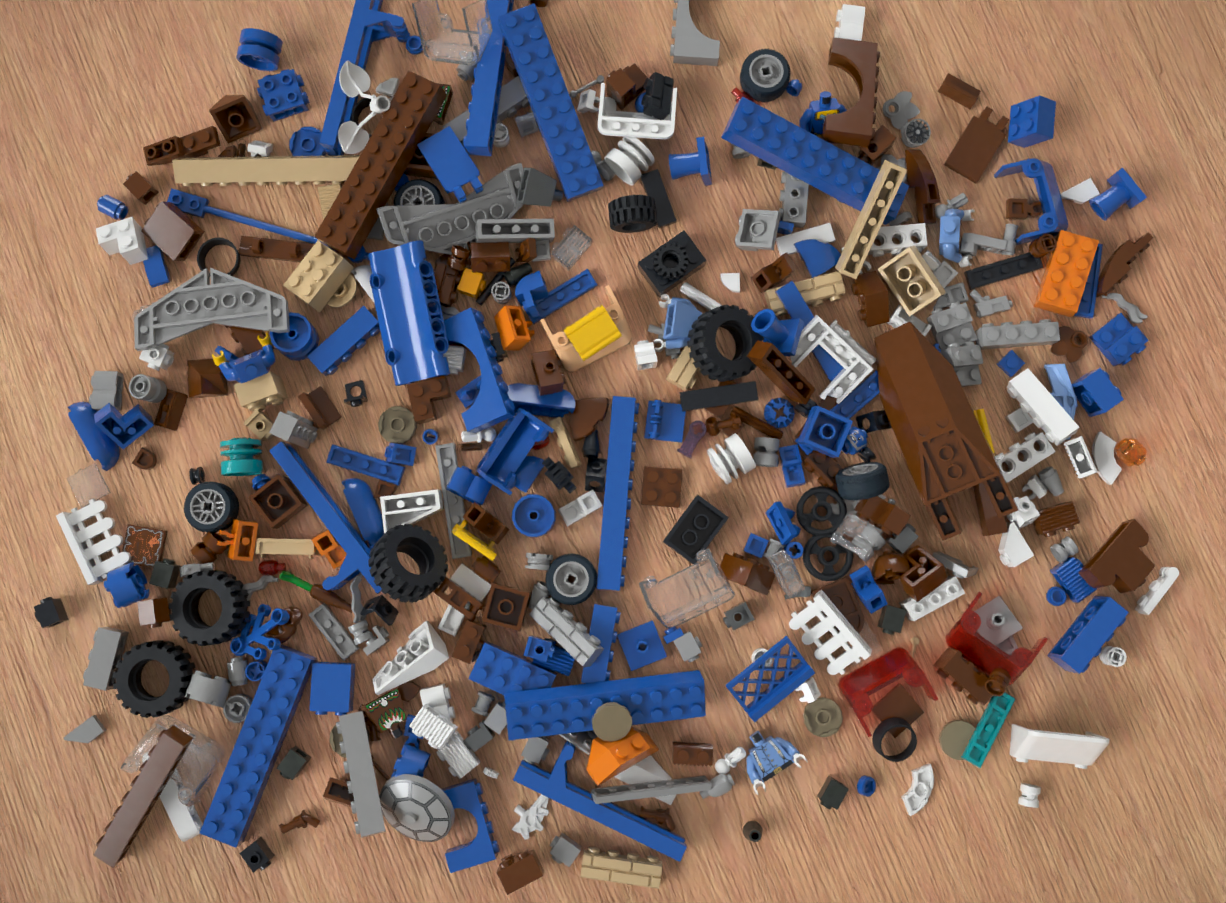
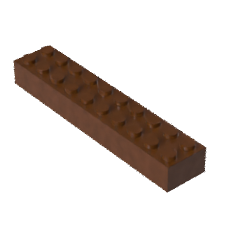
(381, 164)

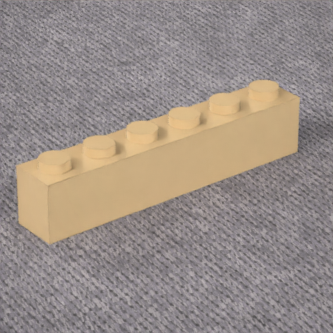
(870, 219)

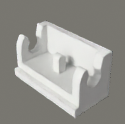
(900, 317)

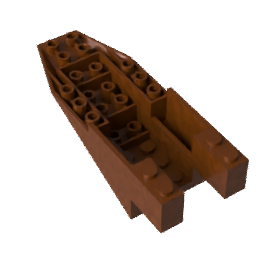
(936, 426)

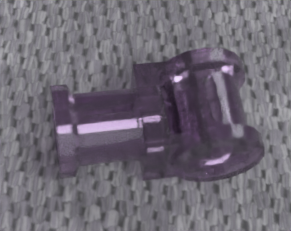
(691, 439)

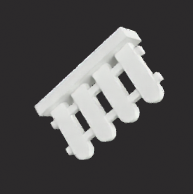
(84, 555)
(833, 618)

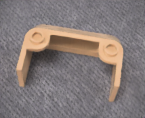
(567, 353)

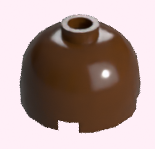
(889, 567)

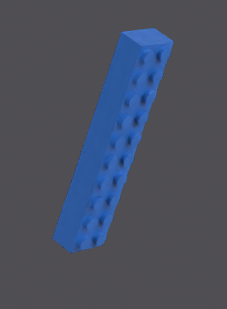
(550, 102)
(805, 156)
(573, 706)
(258, 746)

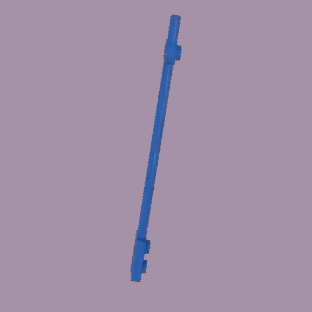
(199, 206)

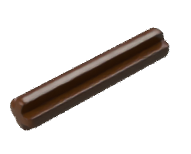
(757, 423)

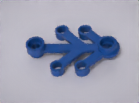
(240, 645)

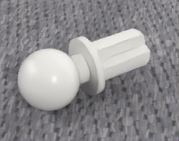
(487, 434)
(723, 765)

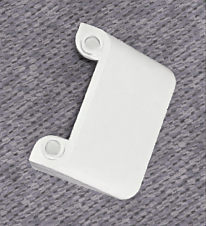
(633, 123)
(1056, 746)

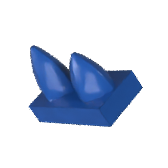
(469, 392)
(780, 521)

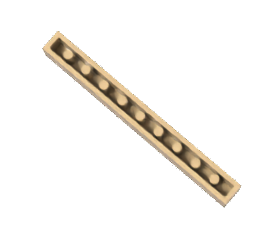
(263, 170)

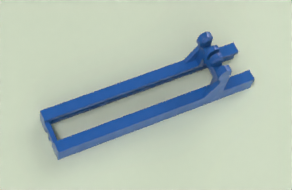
(357, 46)
(331, 515)
(556, 787)

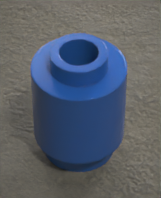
(112, 207)

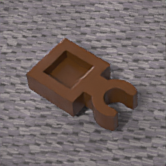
(1021, 209)
(527, 250)

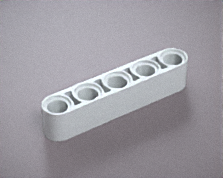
(184, 818)

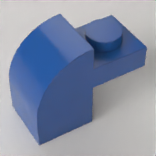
(530, 290)
(867, 589)

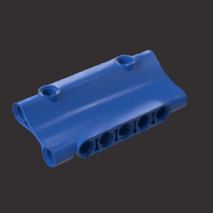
(409, 313)

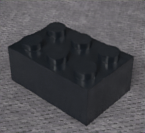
(661, 285)
(695, 529)

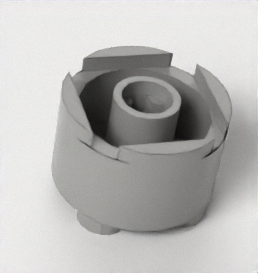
(208, 690)

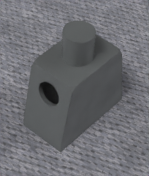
(537, 189)

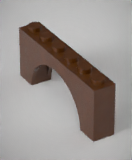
(855, 124)

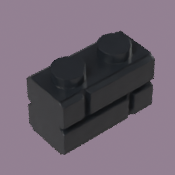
(657, 96)

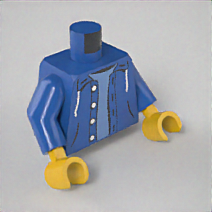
(248, 366)

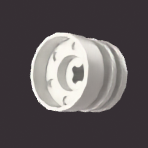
(629, 159)
(733, 457)

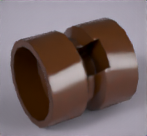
(208, 549)

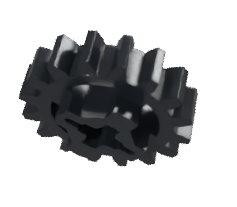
(559, 475)

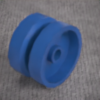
(259, 49)
(299, 341)
(533, 504)

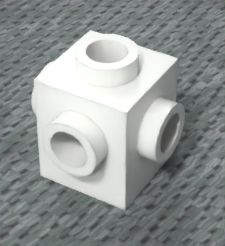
(158, 357)
(1026, 513)

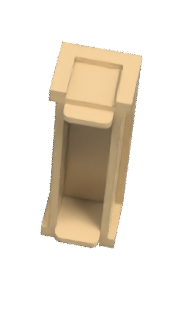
(285, 546)

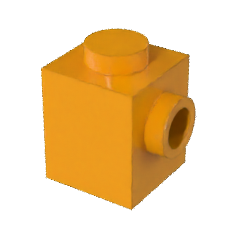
(471, 283)

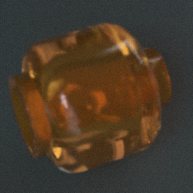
(1131, 452)

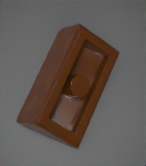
(171, 410)

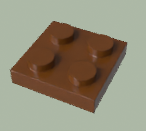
(661, 487)

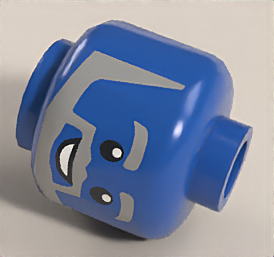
(855, 441)

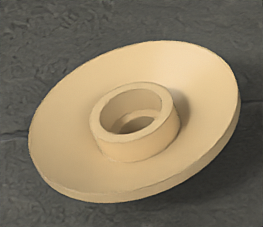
(349, 289)

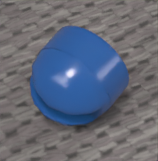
(794, 87)
(430, 440)

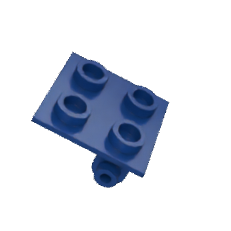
(664, 421)

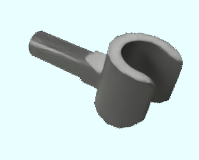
(805, 593)

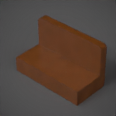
(959, 91)
(320, 407)

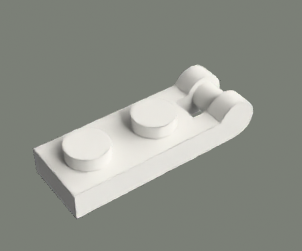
(1157, 590)

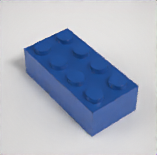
(1088, 634)
(509, 672)

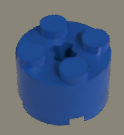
(126, 585)
(411, 762)

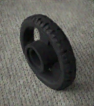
(821, 494)
(828, 573)

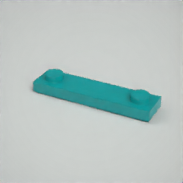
(988, 729)

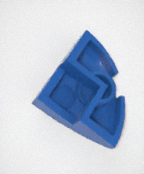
(817, 255)
(528, 472)

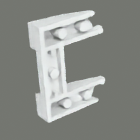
(854, 366)

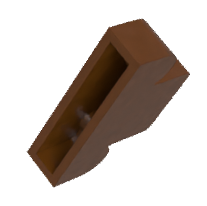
(1120, 560)

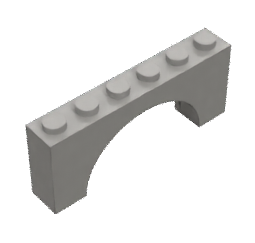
(690, 43)

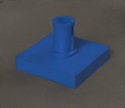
(641, 645)

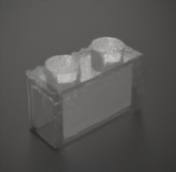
(570, 247)
(786, 573)

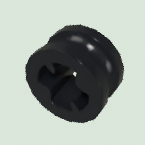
(866, 455)
(197, 475)

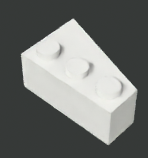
(409, 507)

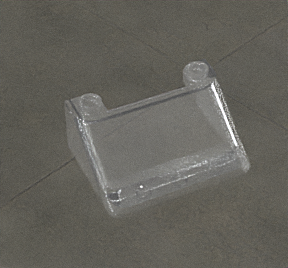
(687, 591)
(196, 765)

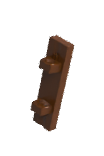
(274, 249)

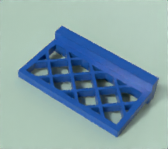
(777, 689)

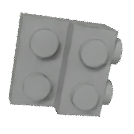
(757, 229)
(952, 325)
(965, 362)

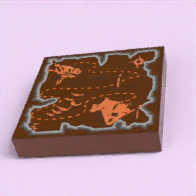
(144, 545)

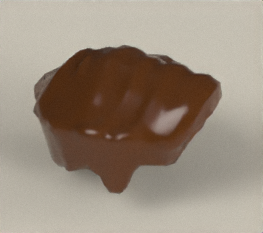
(285, 631)

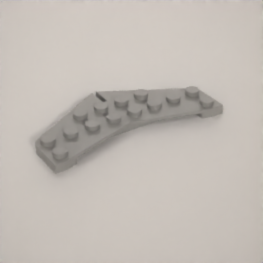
(453, 224)
(200, 304)

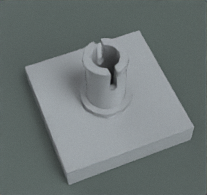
(997, 621)

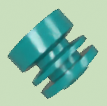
(241, 457)

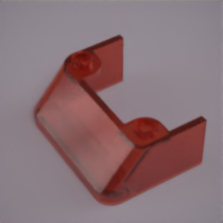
(984, 653)
(877, 674)

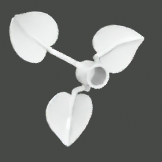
(353, 82)

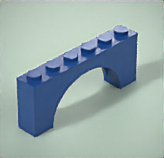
(493, 400)

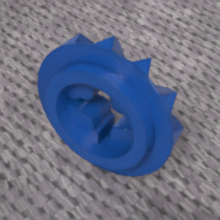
(770, 413)

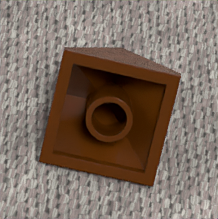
(235, 117)
(205, 379)

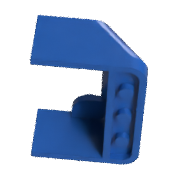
(1054, 215)
(511, 448)

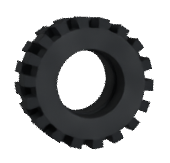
(632, 213)

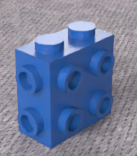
(283, 95)

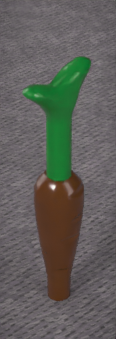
(317, 591)

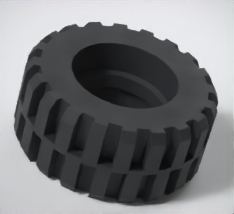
(704, 346)
(394, 577)
(186, 601)
(129, 678)

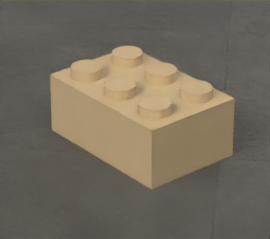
(318, 276)
(911, 280)

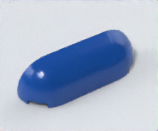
(549, 405)
(96, 441)
(364, 509)

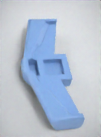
(1062, 388)

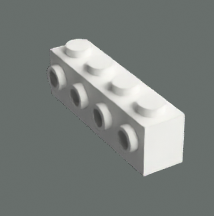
(1042, 407)

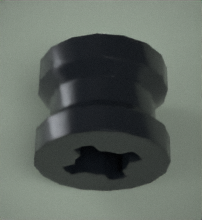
(804, 409)

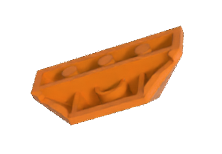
(614, 757)

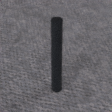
(498, 277)

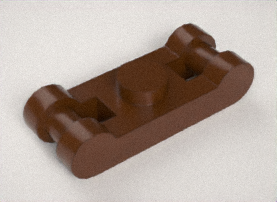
(459, 598)

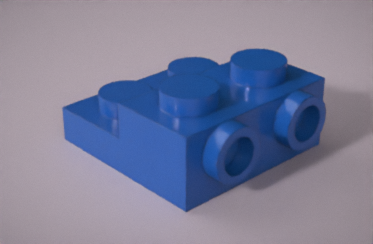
(1119, 340)

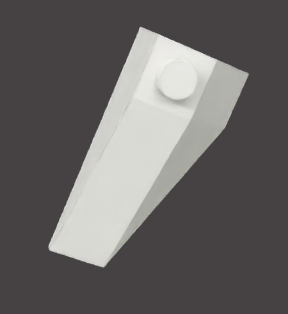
(419, 656)
(646, 771)

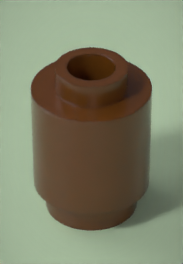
(486, 569)

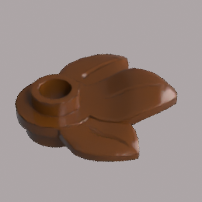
(1067, 344)

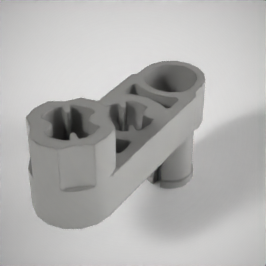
(971, 242)

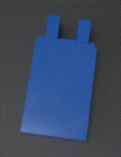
(450, 163)

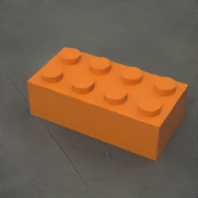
(1066, 274)

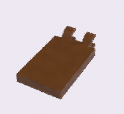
(977, 146)

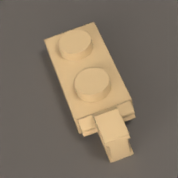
(565, 442)

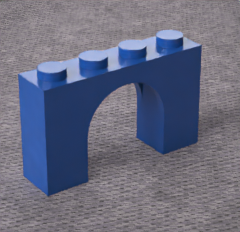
(483, 847)

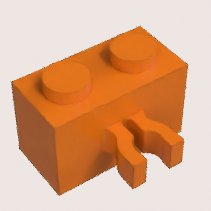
(513, 328)
(241, 540)

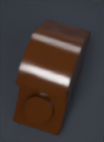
(774, 273)
(486, 523)

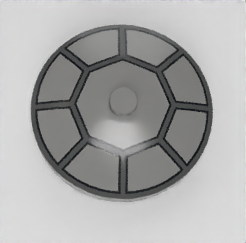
(416, 808)

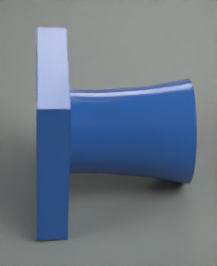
(692, 163)
(1122, 191)
(781, 333)

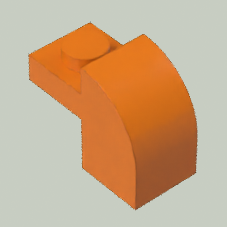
(328, 546)

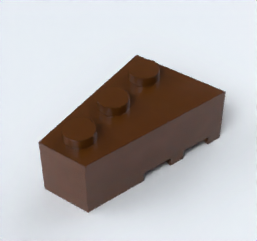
(963, 676)

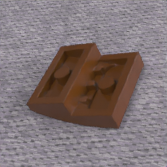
(897, 704)

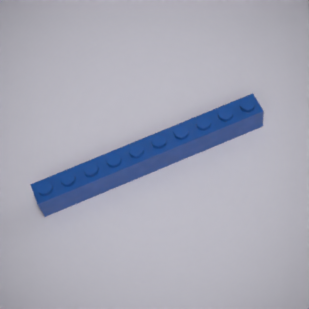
(487, 86)
(616, 493)

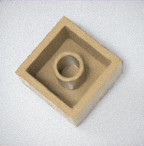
(261, 392)

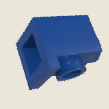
(533, 642)

